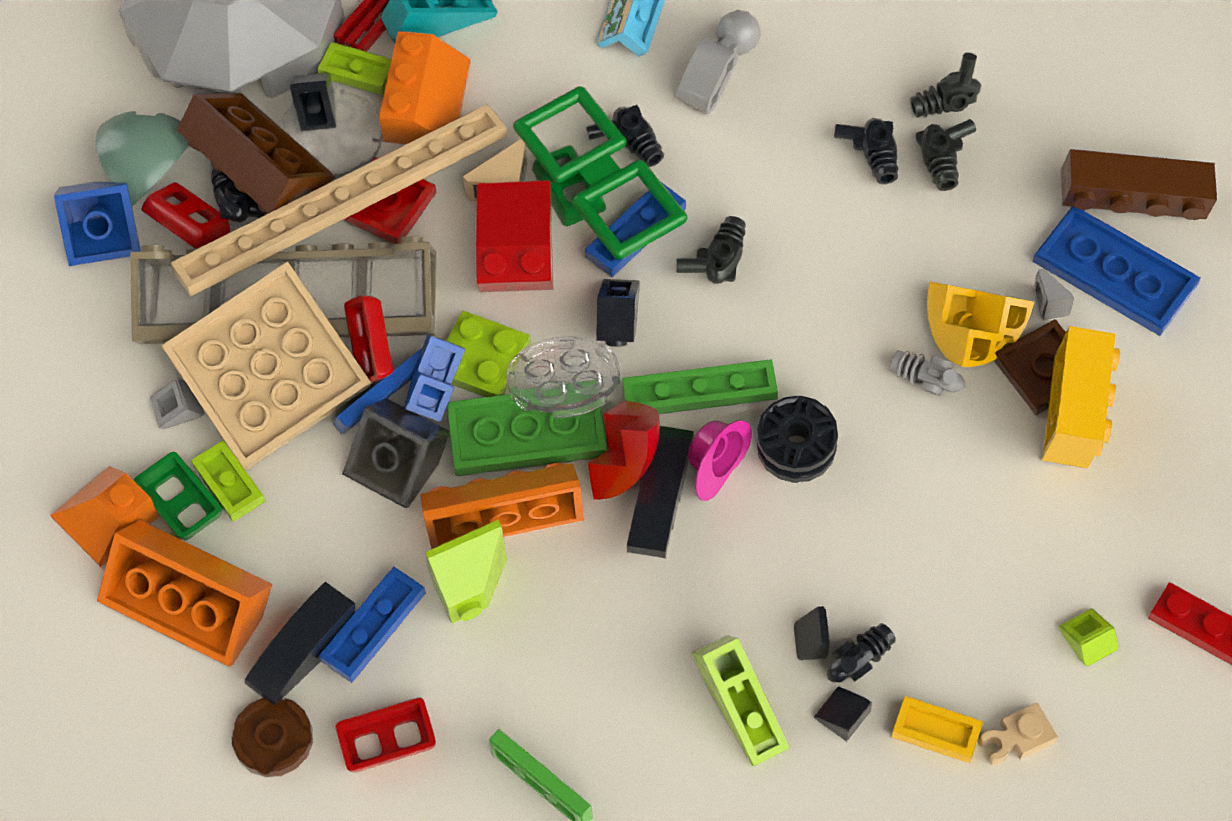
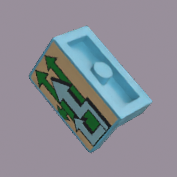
(631, 24)

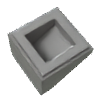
(1051, 296)
(176, 405)

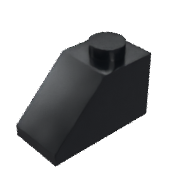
(314, 101)
(617, 311)

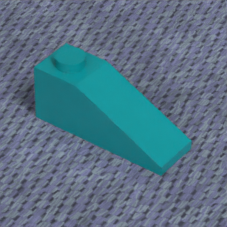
(435, 16)

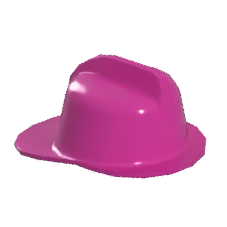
(716, 453)

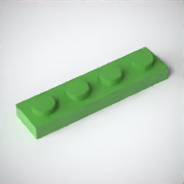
(704, 387)

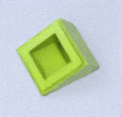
(1090, 636)

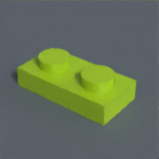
(356, 68)
(228, 481)

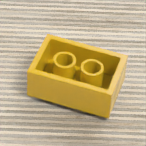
(1080, 397)

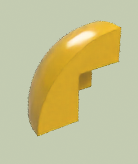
(974, 323)

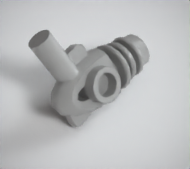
(934, 375)

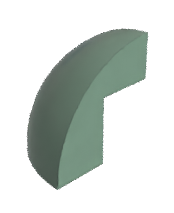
(139, 149)

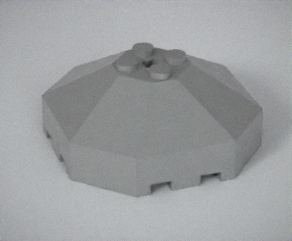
(232, 41)

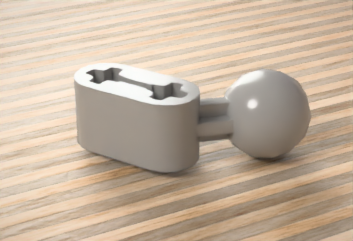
(715, 61)

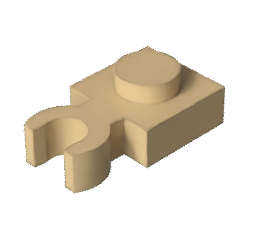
(1023, 732)

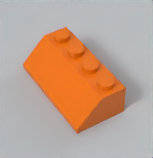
(518, 500)
(183, 591)

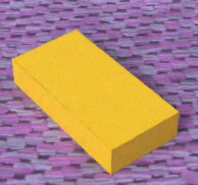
(937, 729)

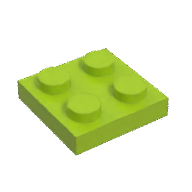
(487, 353)

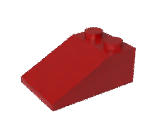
(514, 236)

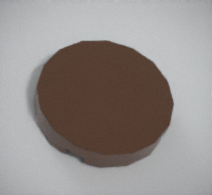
(272, 737)

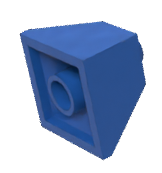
(96, 222)

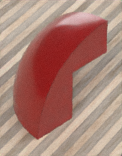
(632, 443)

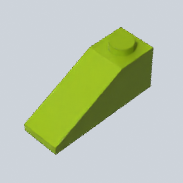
(740, 698)

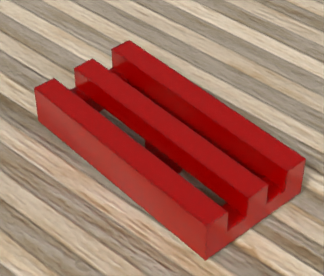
(361, 21)

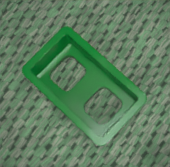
(564, 209)
(194, 493)

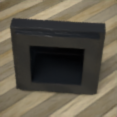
(812, 635)
(844, 712)

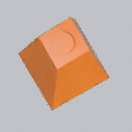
(102, 509)

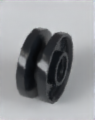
(791, 418)

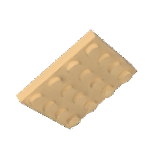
(266, 366)

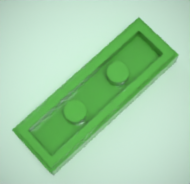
(539, 778)

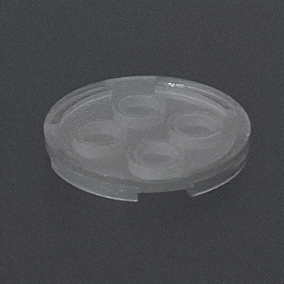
(350, 143)
(563, 376)

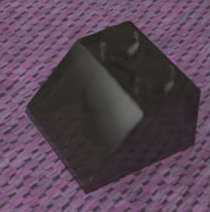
(395, 451)

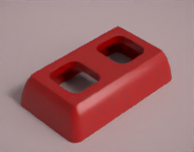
(177, 217)
(368, 336)
(382, 723)

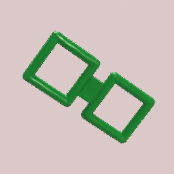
(600, 172)

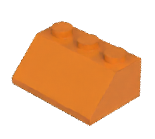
(422, 87)

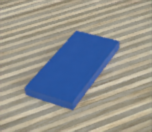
(1116, 270)

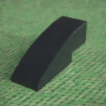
(299, 643)

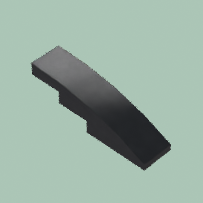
(660, 494)

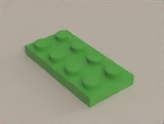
(500, 435)

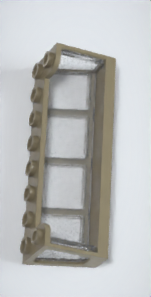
(396, 276)

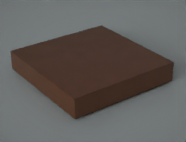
(1030, 364)

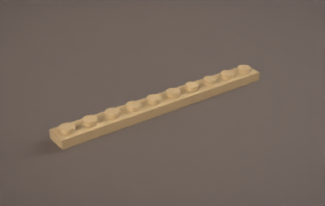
(338, 200)

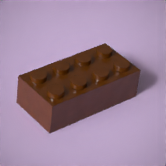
(251, 150)

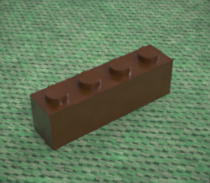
(1138, 184)

